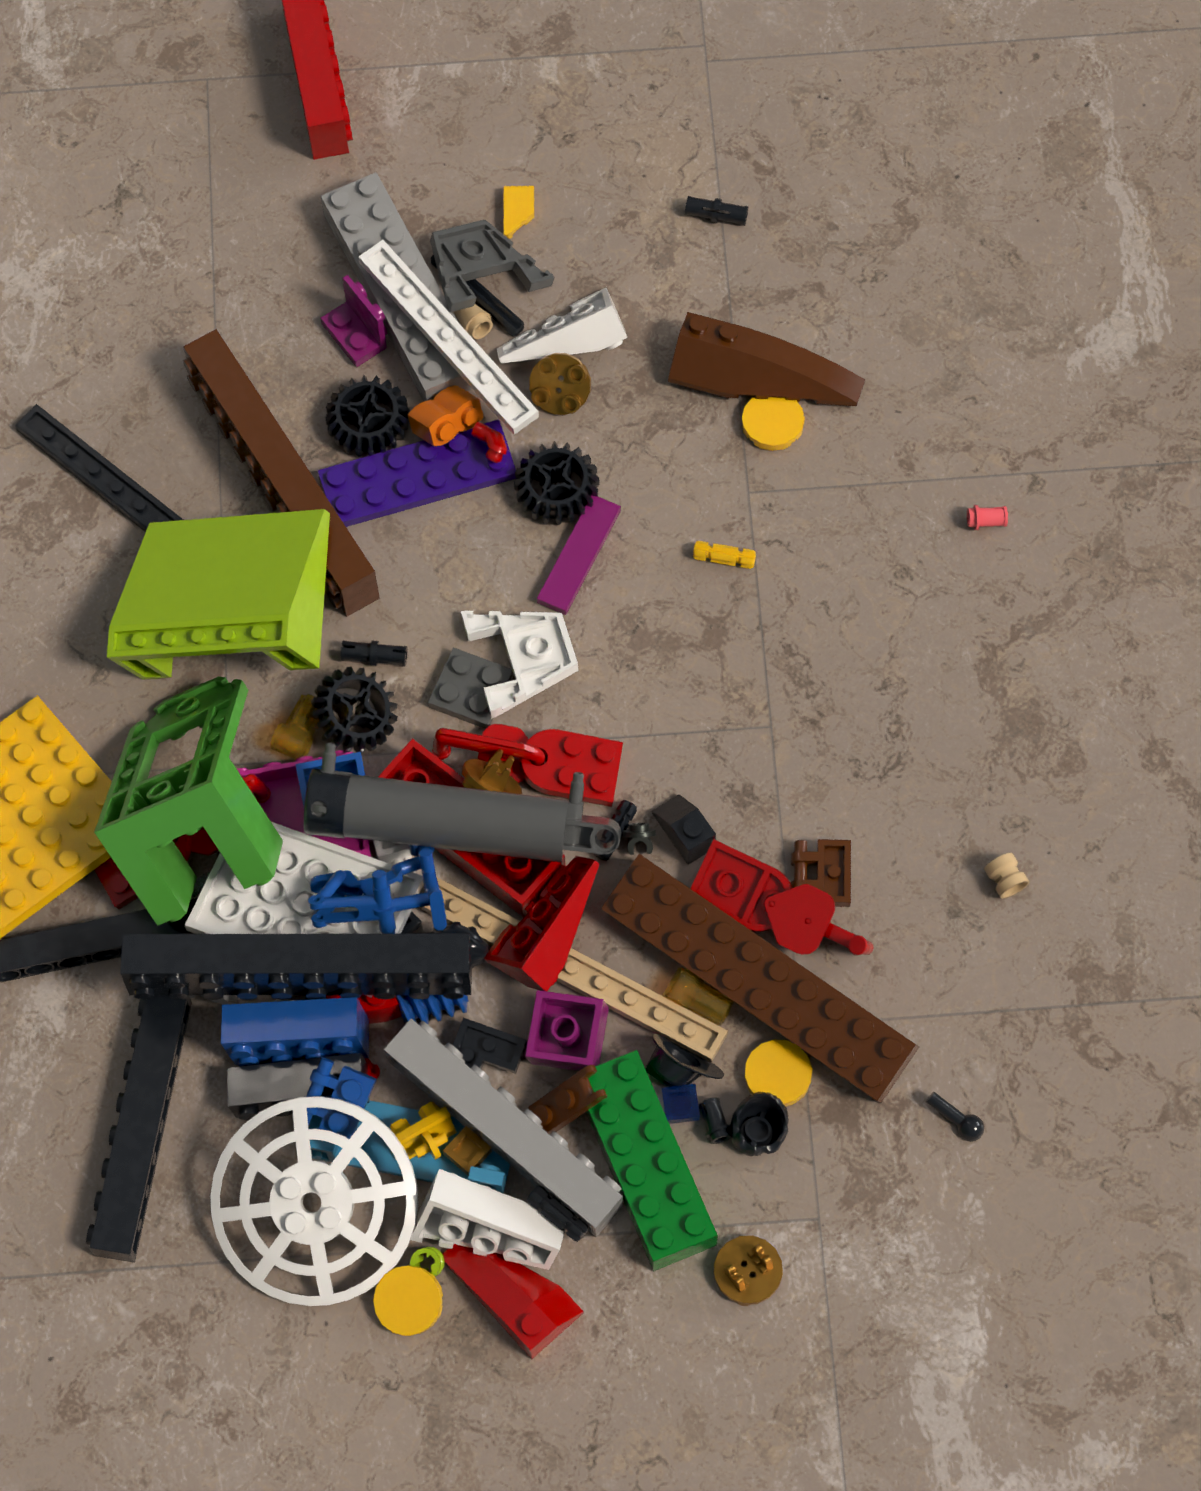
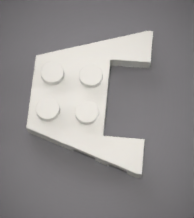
(536, 650)

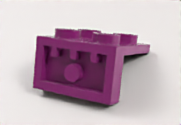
(357, 324)

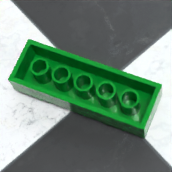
(648, 1164)

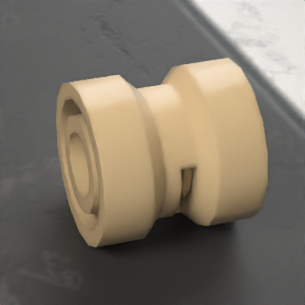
(1006, 875)

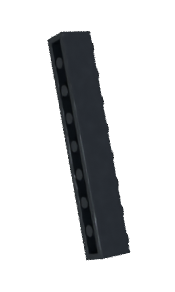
(139, 1128)

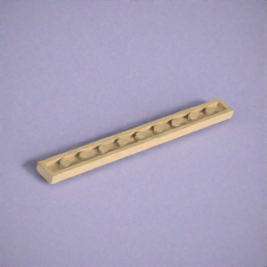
(597, 981)

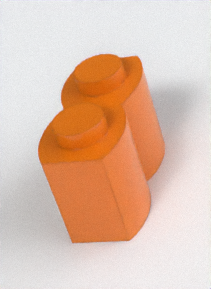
(444, 416)

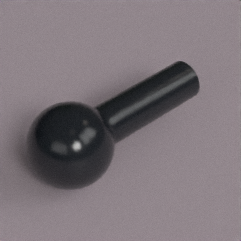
(968, 1126)

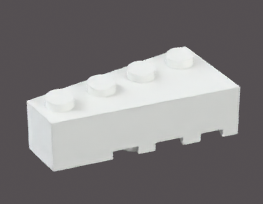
(486, 1221)

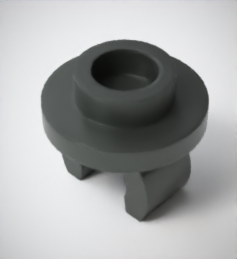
(639, 832)

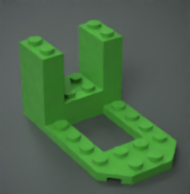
(206, 792)

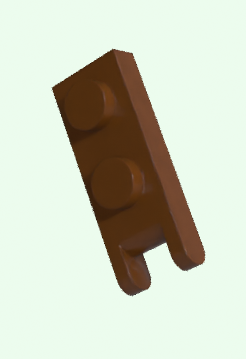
(567, 1101)

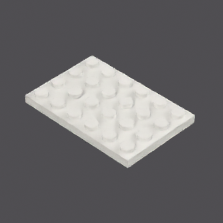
(283, 902)

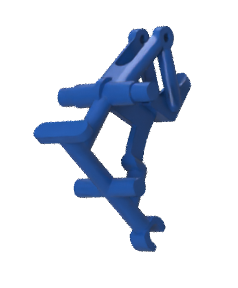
(376, 898)

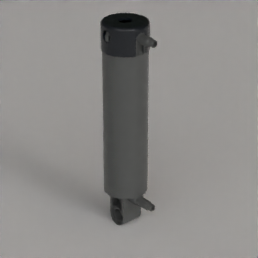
(451, 816)

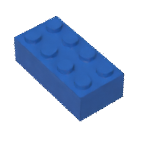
(294, 1030)

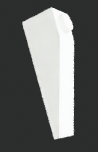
(587, 328)

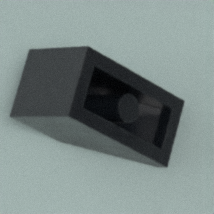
(685, 827)

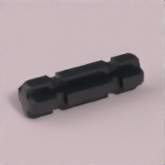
(625, 813)
(557, 1213)

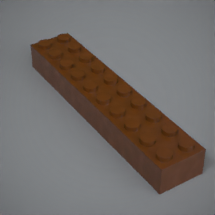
(276, 464)
(760, 978)

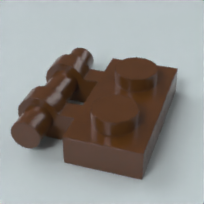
(832, 864)

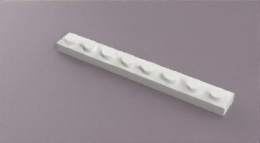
(448, 337)

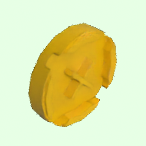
(773, 422)
(780, 1070)
(408, 1300)

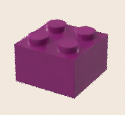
(566, 1031)

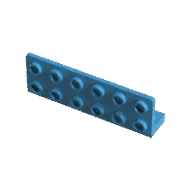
(490, 1173)

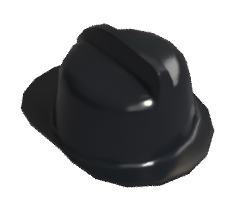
(677, 1065)

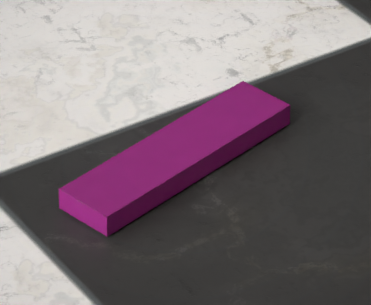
(578, 555)

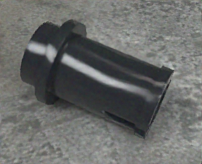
(715, 1121)

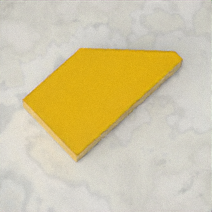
(517, 208)

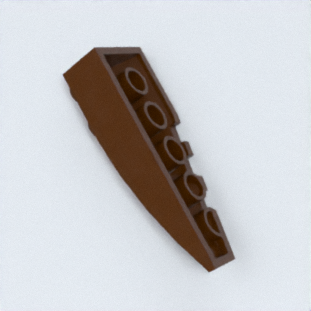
(743, 361)

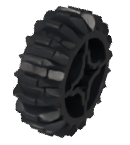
(355, 405)
(551, 467)
(330, 700)

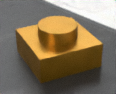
(467, 1150)

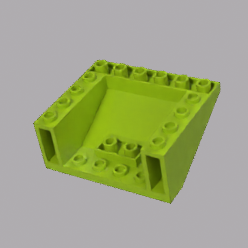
(224, 591)

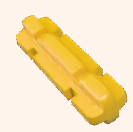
(724, 554)

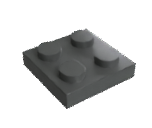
(462, 687)

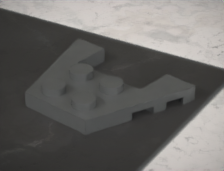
(477, 252)

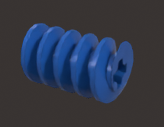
(422, 1008)

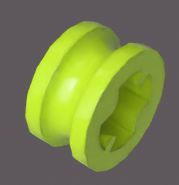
(436, 1267)

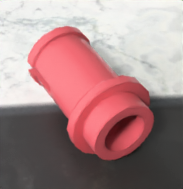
(987, 517)

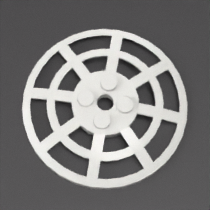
(335, 1194)

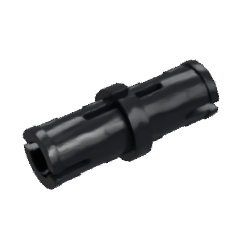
(738, 214)
(374, 653)

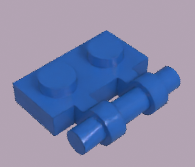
(349, 1086)

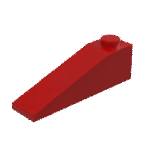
(542, 940)
(519, 1299)

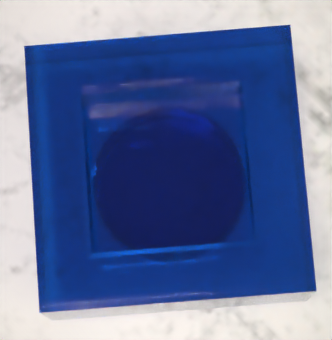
(680, 1103)

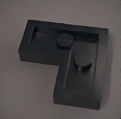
(490, 1046)

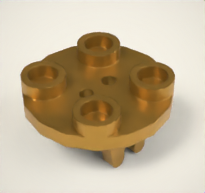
(545, 381)
(490, 775)
(735, 1280)

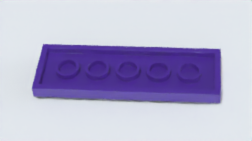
(413, 476)

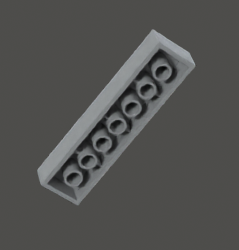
(361, 218)
(503, 1126)

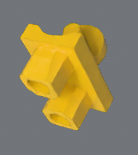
(425, 1134)

